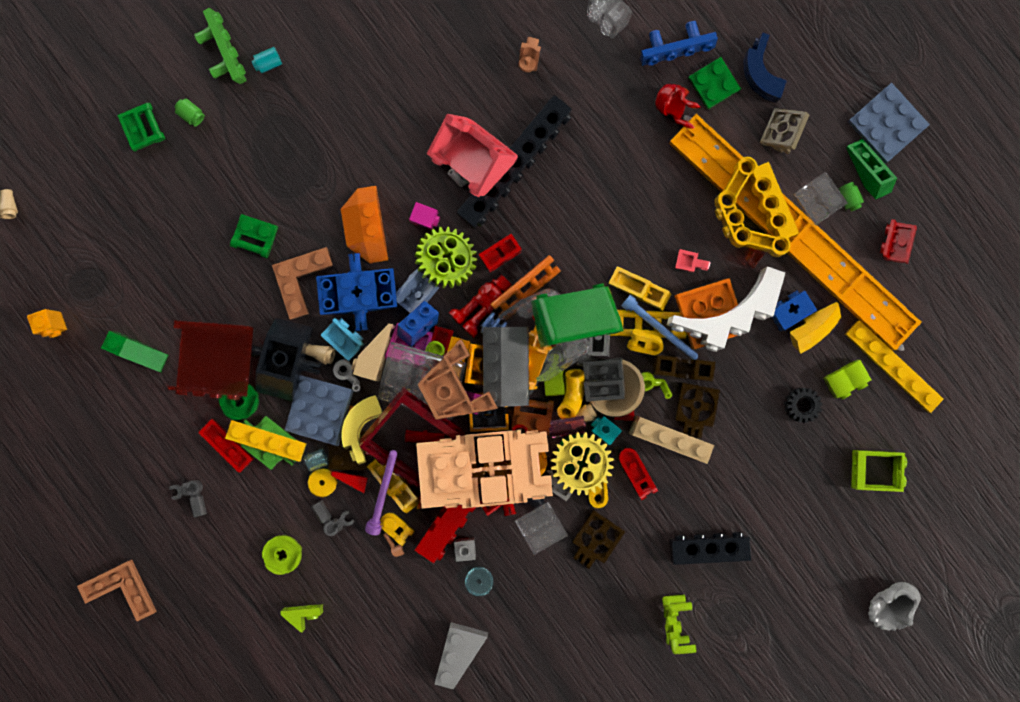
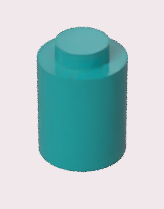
(266, 60)

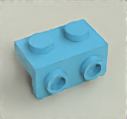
(342, 339)

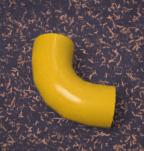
(573, 394)

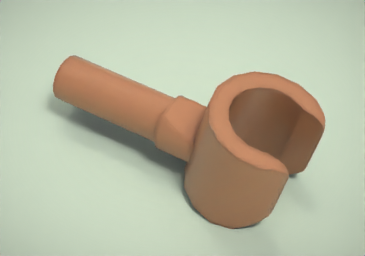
(395, 550)

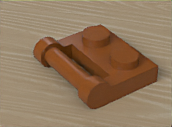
(534, 421)

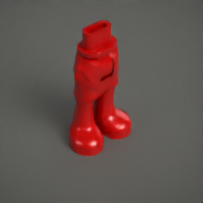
(486, 295)

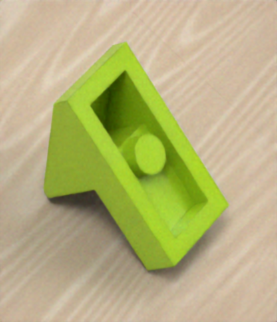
(297, 614)

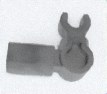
(193, 489)
(324, 516)

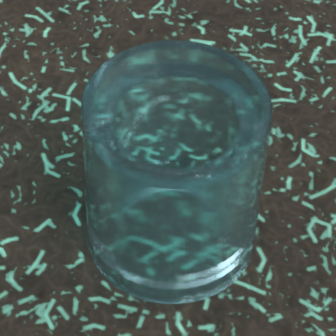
(316, 460)

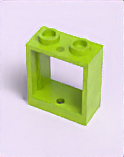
(859, 471)

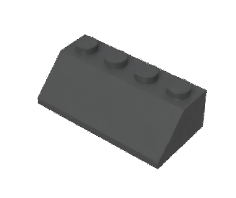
(506, 365)

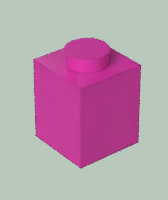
(424, 216)

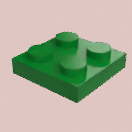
(714, 83)

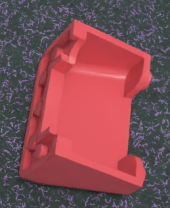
(471, 153)

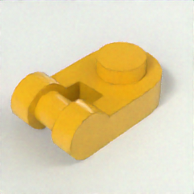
(652, 344)
(391, 522)

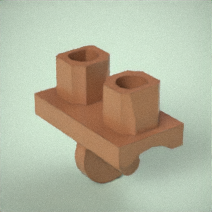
(529, 55)

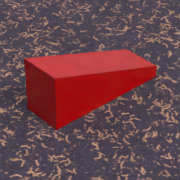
(355, 481)

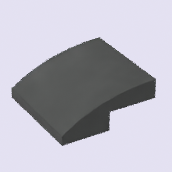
(604, 379)

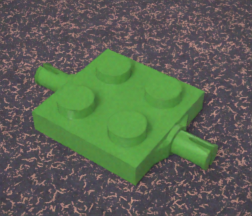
(268, 459)

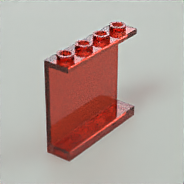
(213, 359)

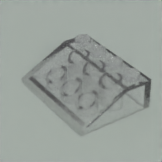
(406, 368)

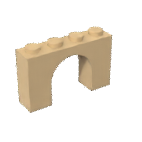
(671, 439)

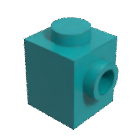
(605, 429)

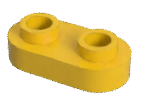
(603, 492)

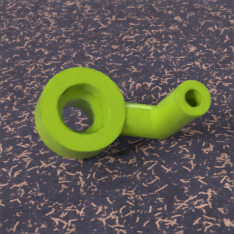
(650, 382)

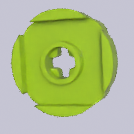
(272, 560)

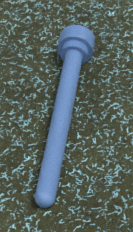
(631, 304)

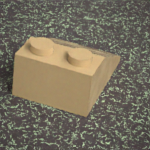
(372, 359)

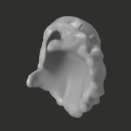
(894, 607)

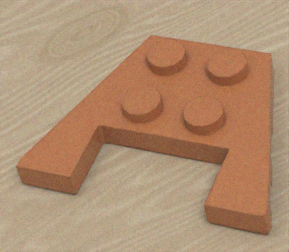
(445, 391)

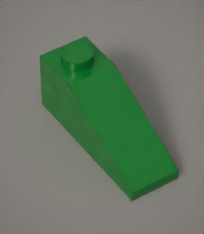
(871, 169)
(134, 351)

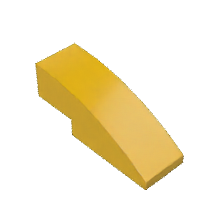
(640, 288)
(815, 327)
(397, 489)

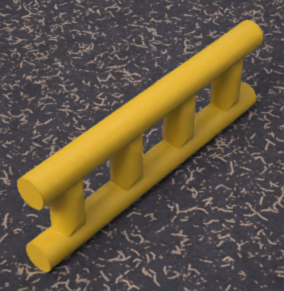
(658, 315)

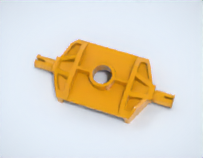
(536, 358)

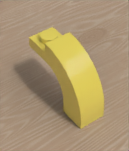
(354, 422)

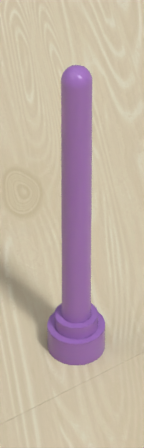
(373, 525)

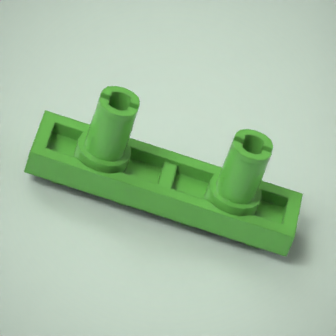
(216, 30)

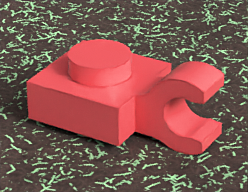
(688, 261)

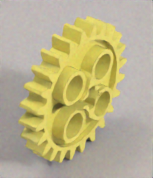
(598, 469)

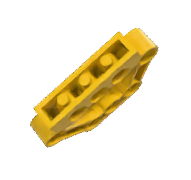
(780, 210)

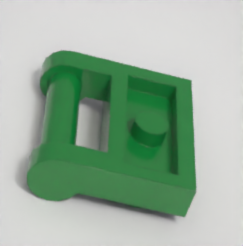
(135, 129)
(257, 230)

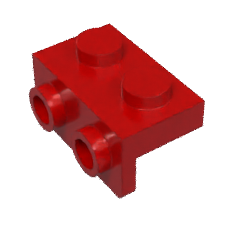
(898, 242)

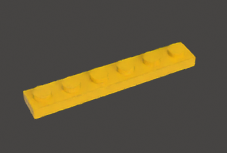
(894, 366)

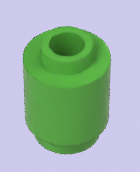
(189, 112)
(852, 196)

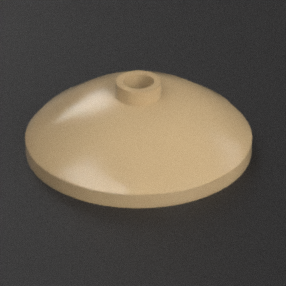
(634, 394)

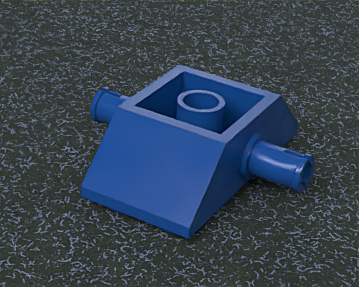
(338, 297)

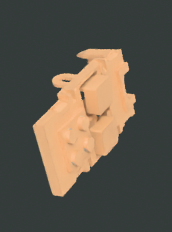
(447, 470)

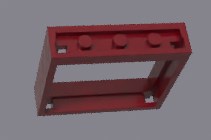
(420, 408)

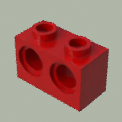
(500, 253)

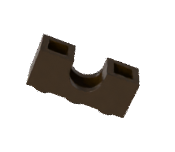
(683, 368)

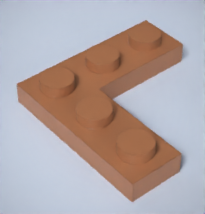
(288, 274)
(129, 580)

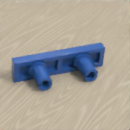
(671, 51)

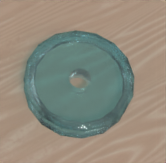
(471, 581)

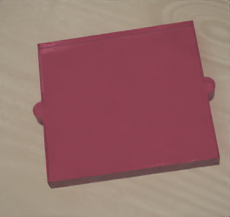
(567, 426)

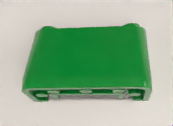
(575, 316)

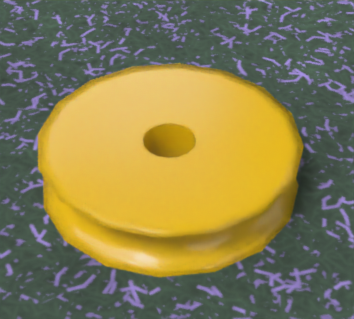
(315, 486)

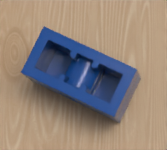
(803, 308)
(417, 323)

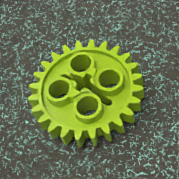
(430, 263)

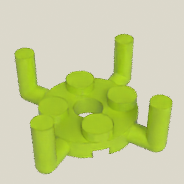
(673, 627)

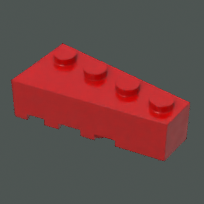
(442, 532)

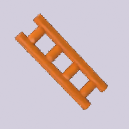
(529, 277)

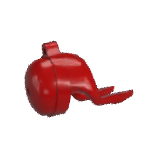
(672, 101)

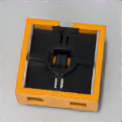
(489, 420)

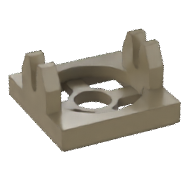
(788, 115)

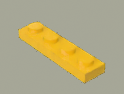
(265, 441)

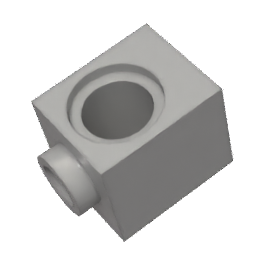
(465, 549)

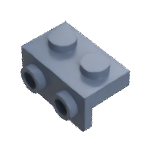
(415, 291)

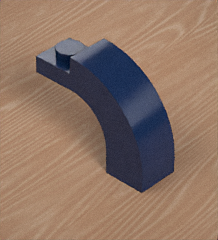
(757, 76)

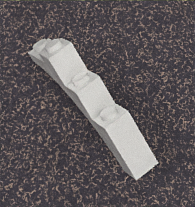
(758, 303)

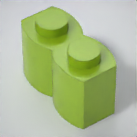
(847, 379)

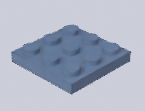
(888, 123)
(319, 410)

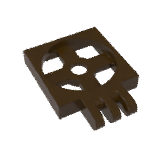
(693, 423)
(588, 552)

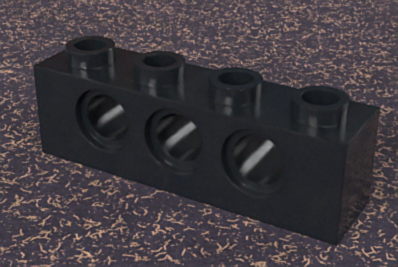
(740, 552)

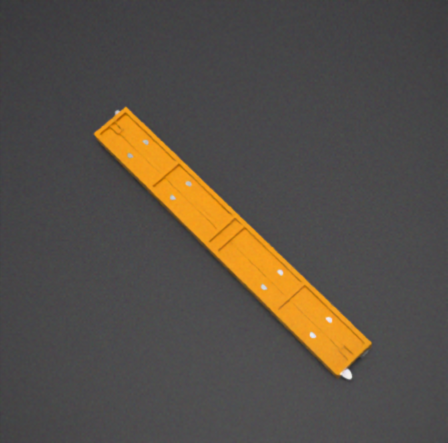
(809, 248)

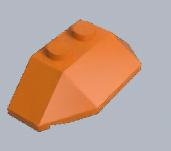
(364, 225)

